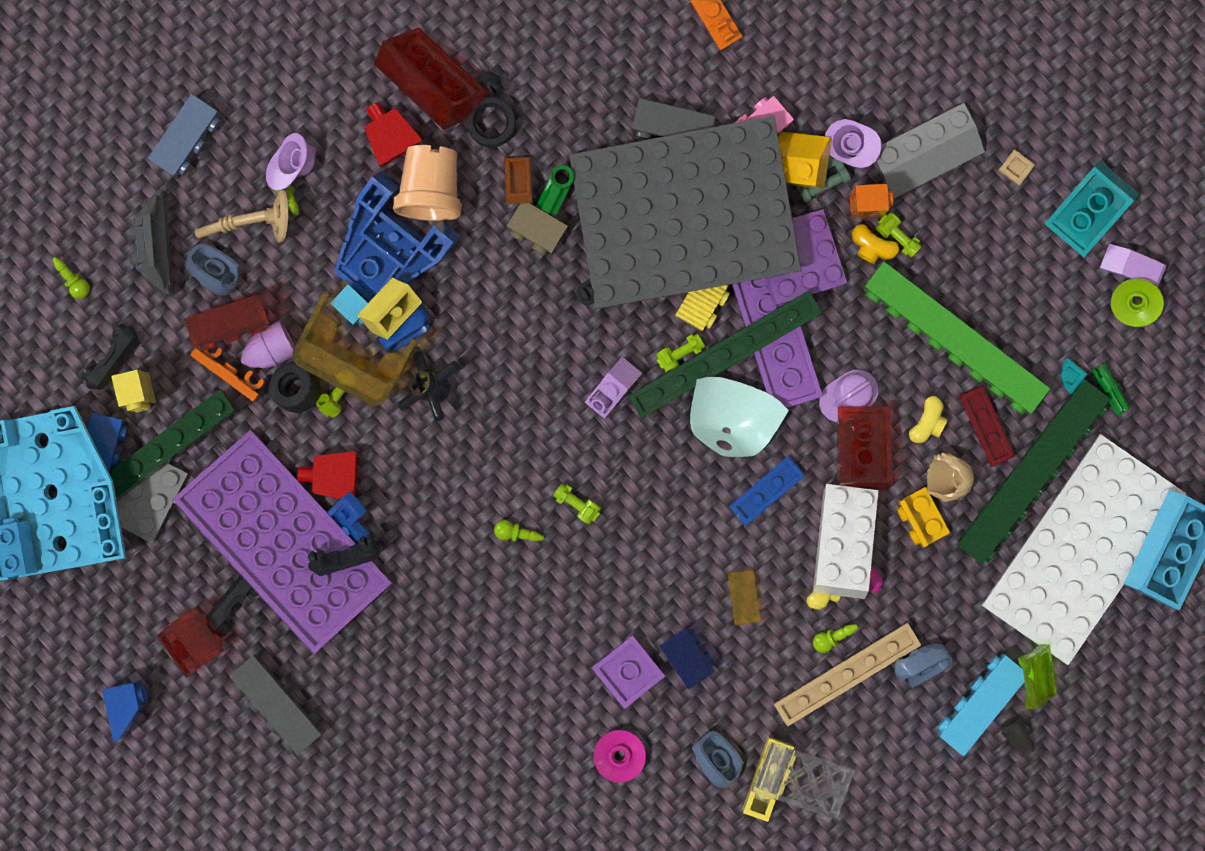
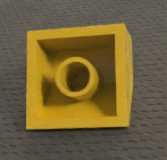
(805, 159)

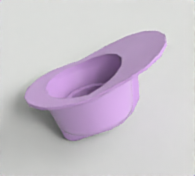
(854, 143)
(291, 160)
(850, 389)

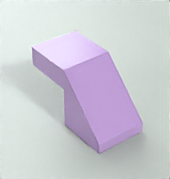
(1132, 264)

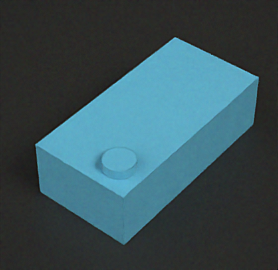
(1171, 552)

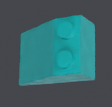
(1092, 208)

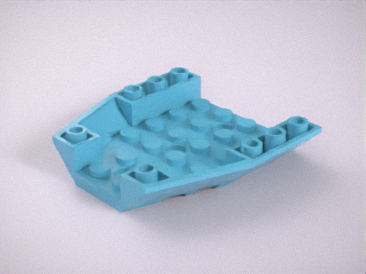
(85, 501)

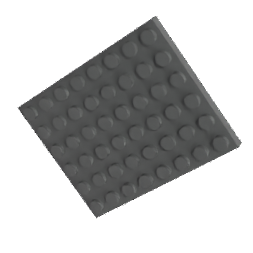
(685, 212)

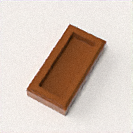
(518, 180)

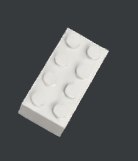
(845, 541)

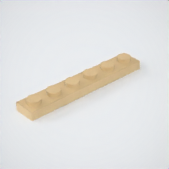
(847, 674)

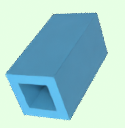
(16, 548)

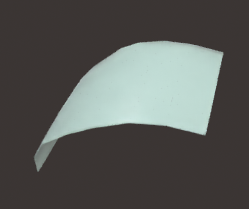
(743, 409)

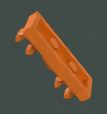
(717, 22)
(228, 373)

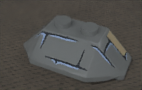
(152, 243)

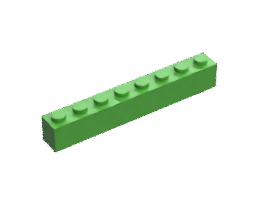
(956, 338)

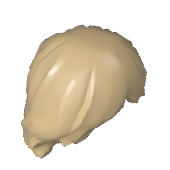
(949, 477)

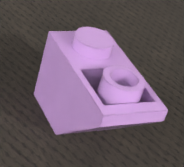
(613, 387)

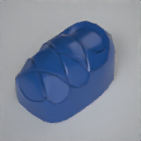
(414, 325)

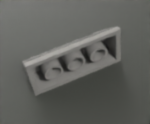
(929, 150)

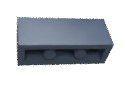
(185, 136)

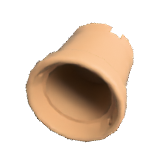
(429, 185)

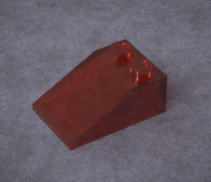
(864, 447)

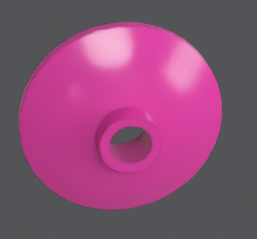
(624, 769)

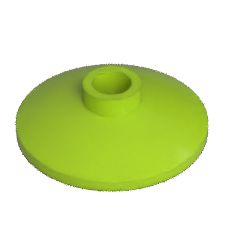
(1133, 312)

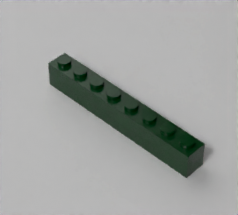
(1032, 472)

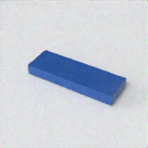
(767, 490)

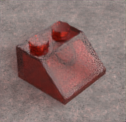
(190, 642)

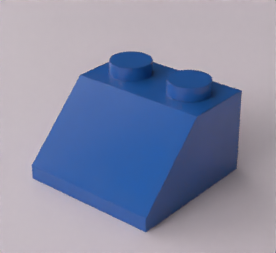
(124, 706)

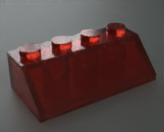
(429, 77)

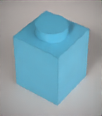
(349, 304)

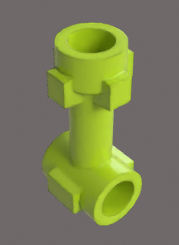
(889, 225)
(668, 359)
(328, 404)
(588, 511)

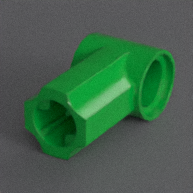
(555, 193)

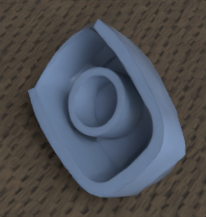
(213, 269)
(922, 664)
(718, 759)

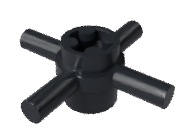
(429, 386)

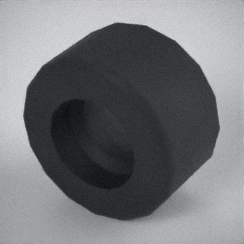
(306, 396)

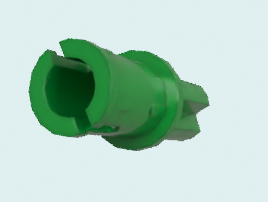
(1111, 389)

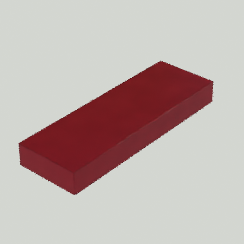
(986, 426)

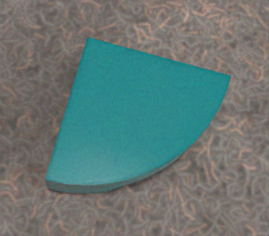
(1071, 375)

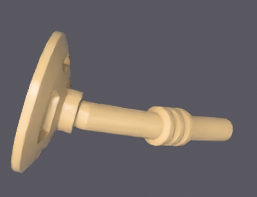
(276, 216)

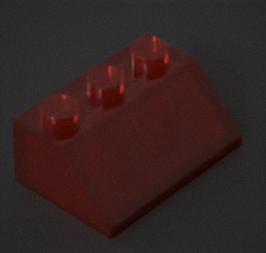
(228, 322)

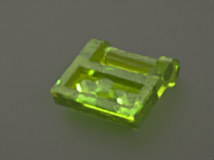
(1038, 676)

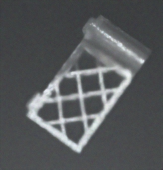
(775, 773)

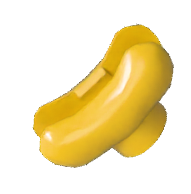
(872, 246)

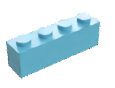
(982, 705)

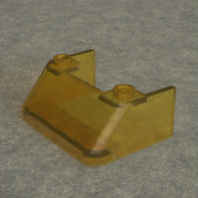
(344, 368)

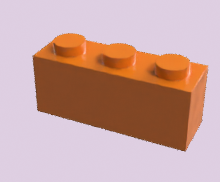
(870, 201)

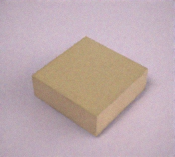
(1016, 167)

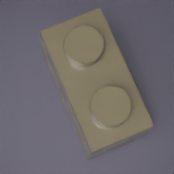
(537, 228)

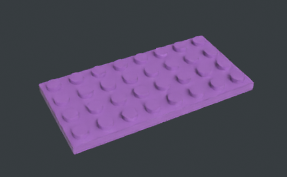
(266, 532)

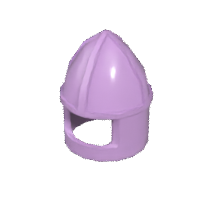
(268, 347)

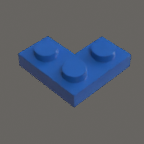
(346, 515)

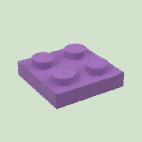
(628, 671)

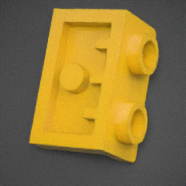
(922, 517)

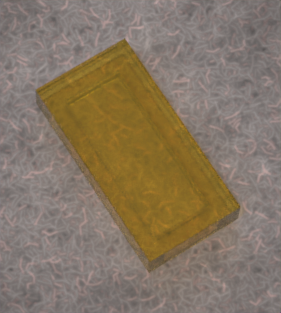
(743, 597)

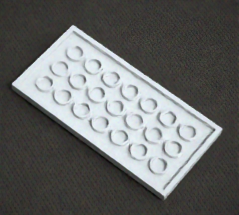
(1080, 550)

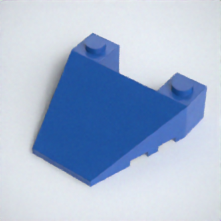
(384, 245)

